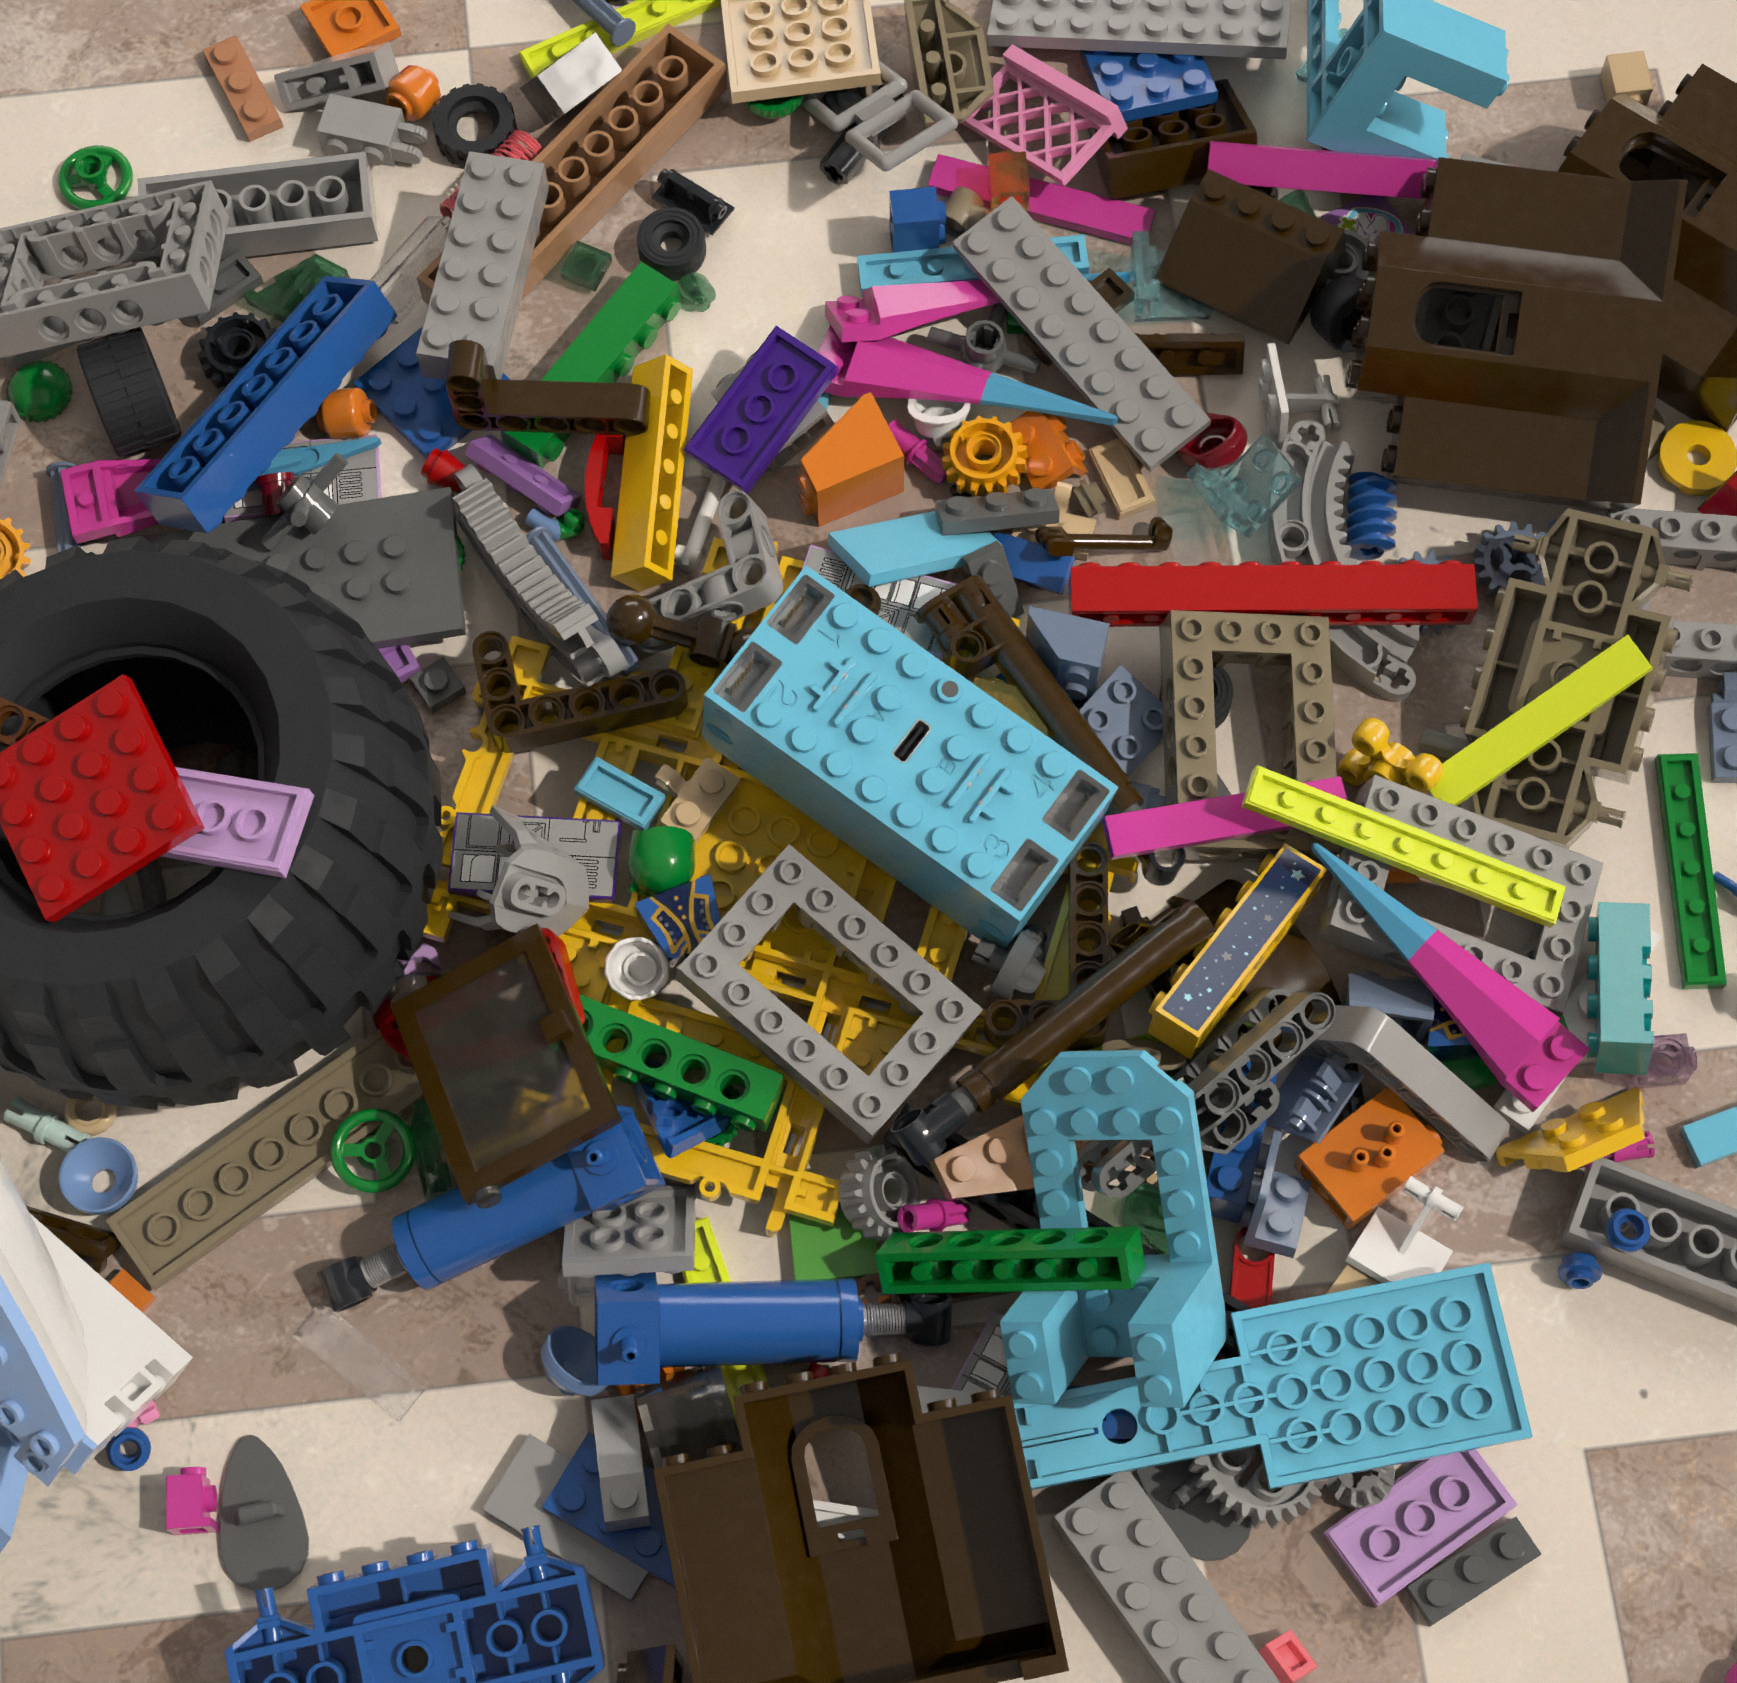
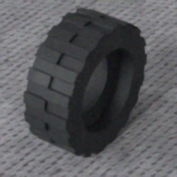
(465, 101)

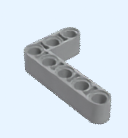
(1415, 1076)

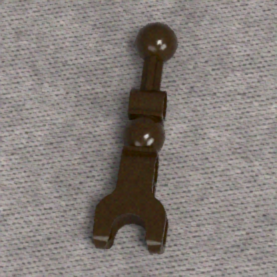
(710, 642)

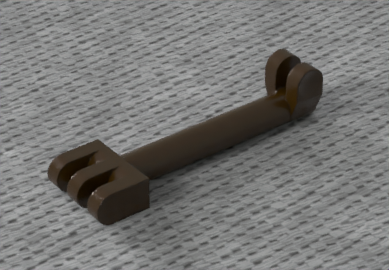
(1060, 543)

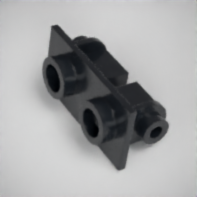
(683, 193)

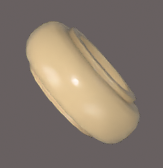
(95, 1126)

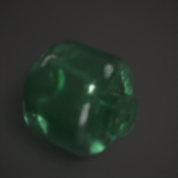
(695, 292)

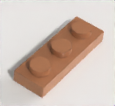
(242, 88)

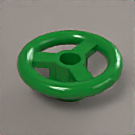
(91, 169)
(387, 1179)

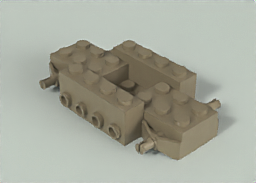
(1593, 595)

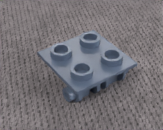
(1125, 718)
(1314, 1097)

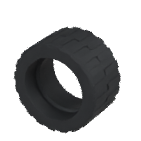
(128, 391)

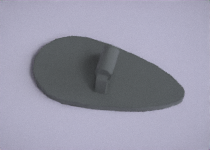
(261, 1519)
(1192, 1519)

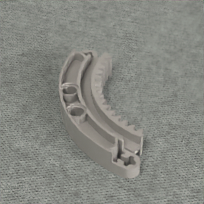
(1315, 523)
(530, 585)

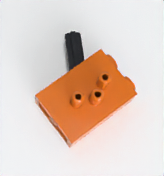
(1368, 1155)

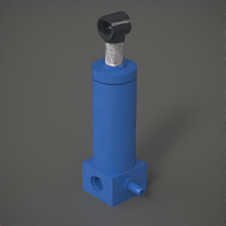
(451, 1237)
(746, 1323)

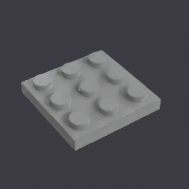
(635, 1238)

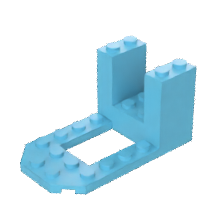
(1356, 77)
(1176, 1310)

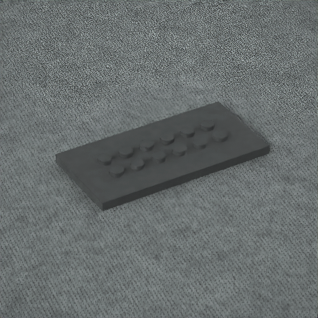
(376, 559)

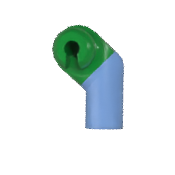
(562, 528)

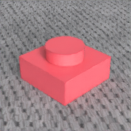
(1288, 1658)

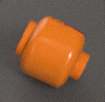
(414, 91)
(346, 414)

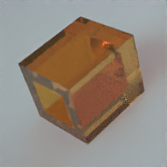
(1008, 177)

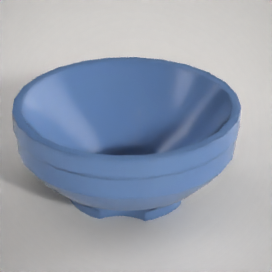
(85, 1163)
(571, 1351)

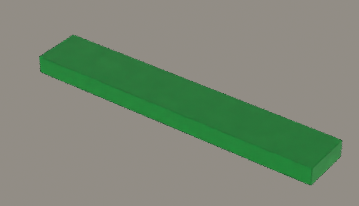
(1690, 871)

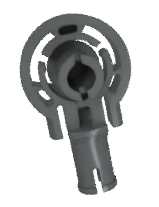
(1016, 967)

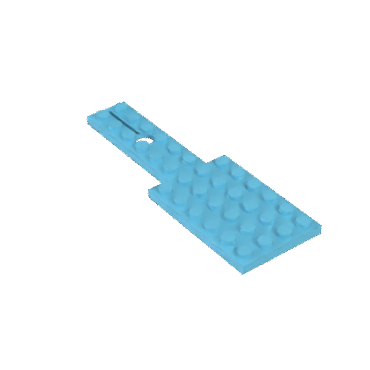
(1318, 1387)

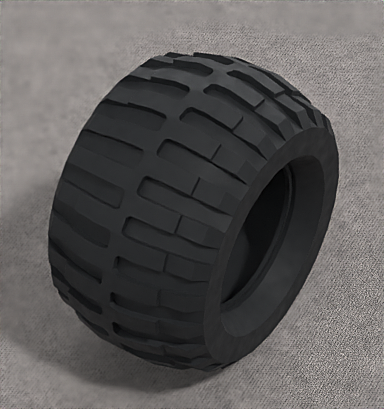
(242, 962)

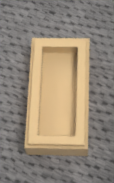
(1121, 478)

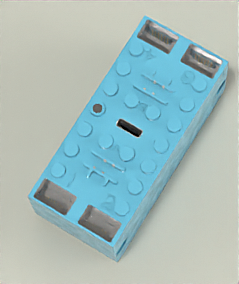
(904, 759)

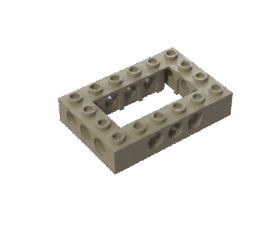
(1187, 653)

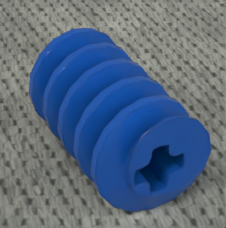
(1370, 515)

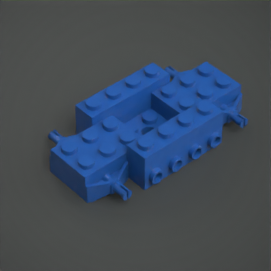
(474, 1629)

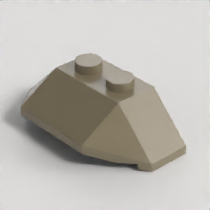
(947, 57)

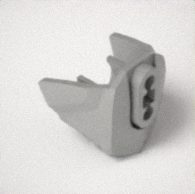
(534, 884)

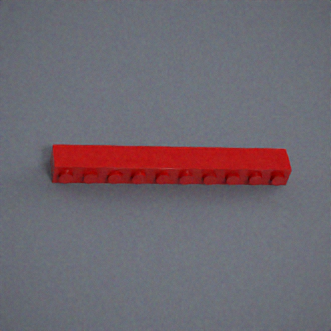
(1345, 593)

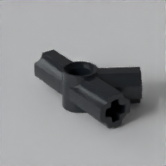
(842, 159)

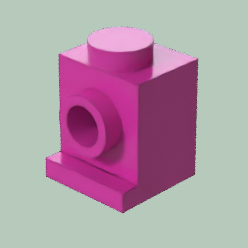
(190, 1502)

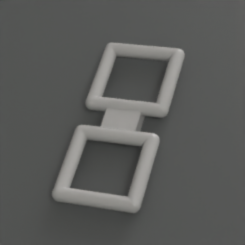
(878, 113)

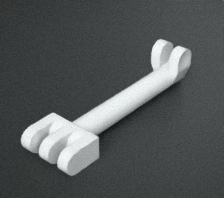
(688, 556)

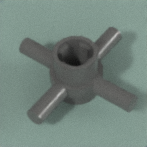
(982, 335)
(306, 503)

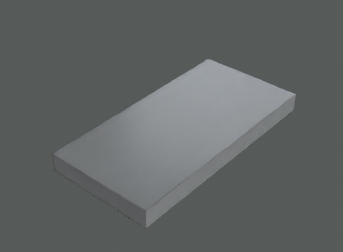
(519, 1504)

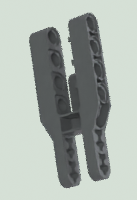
(1225, 1073)

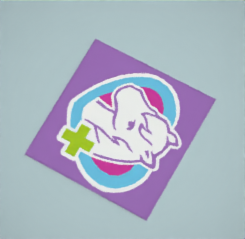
(1368, 217)

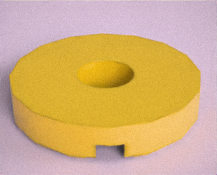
(1701, 438)

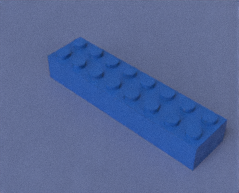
(266, 404)

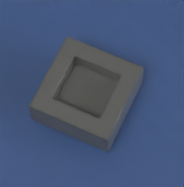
(437, 685)

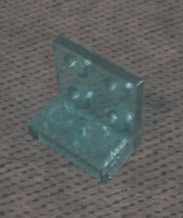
(1152, 300)
(1250, 488)

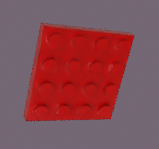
(92, 799)

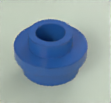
(1636, 1222)
(1579, 1270)
(129, 1462)

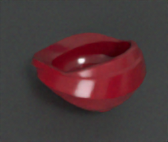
(1217, 445)

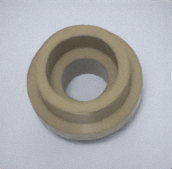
(1090, 497)

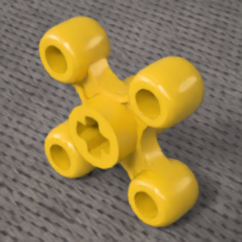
(1388, 760)

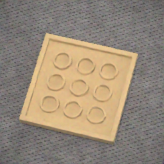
(798, 47)

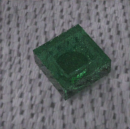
(586, 266)

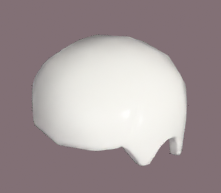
(636, 968)

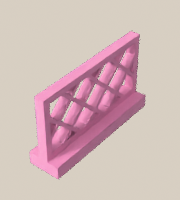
(1066, 97)

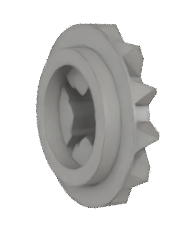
(1369, 1490)

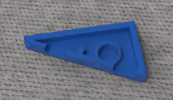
(675, 1121)

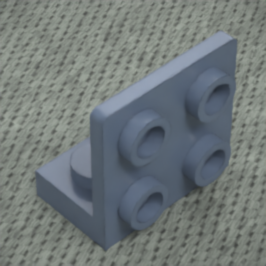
(1274, 1204)

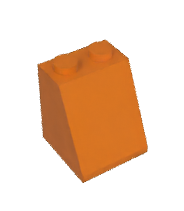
(851, 465)

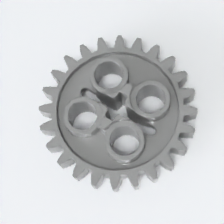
(1252, 1498)

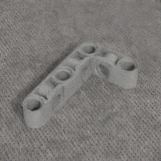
(733, 588)

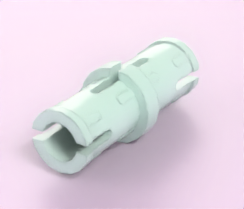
(44, 1125)

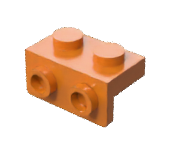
(1049, 449)

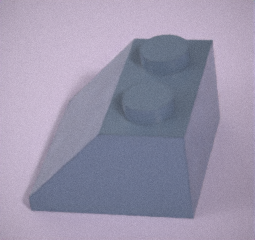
(1069, 648)
(1401, 999)

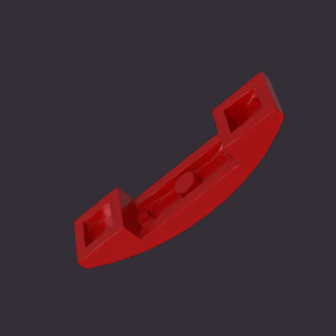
(601, 518)

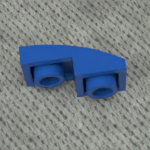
(1034, 565)

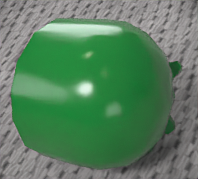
(660, 859)

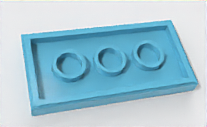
(903, 548)

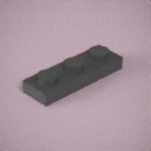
(997, 511)
(1473, 1571)

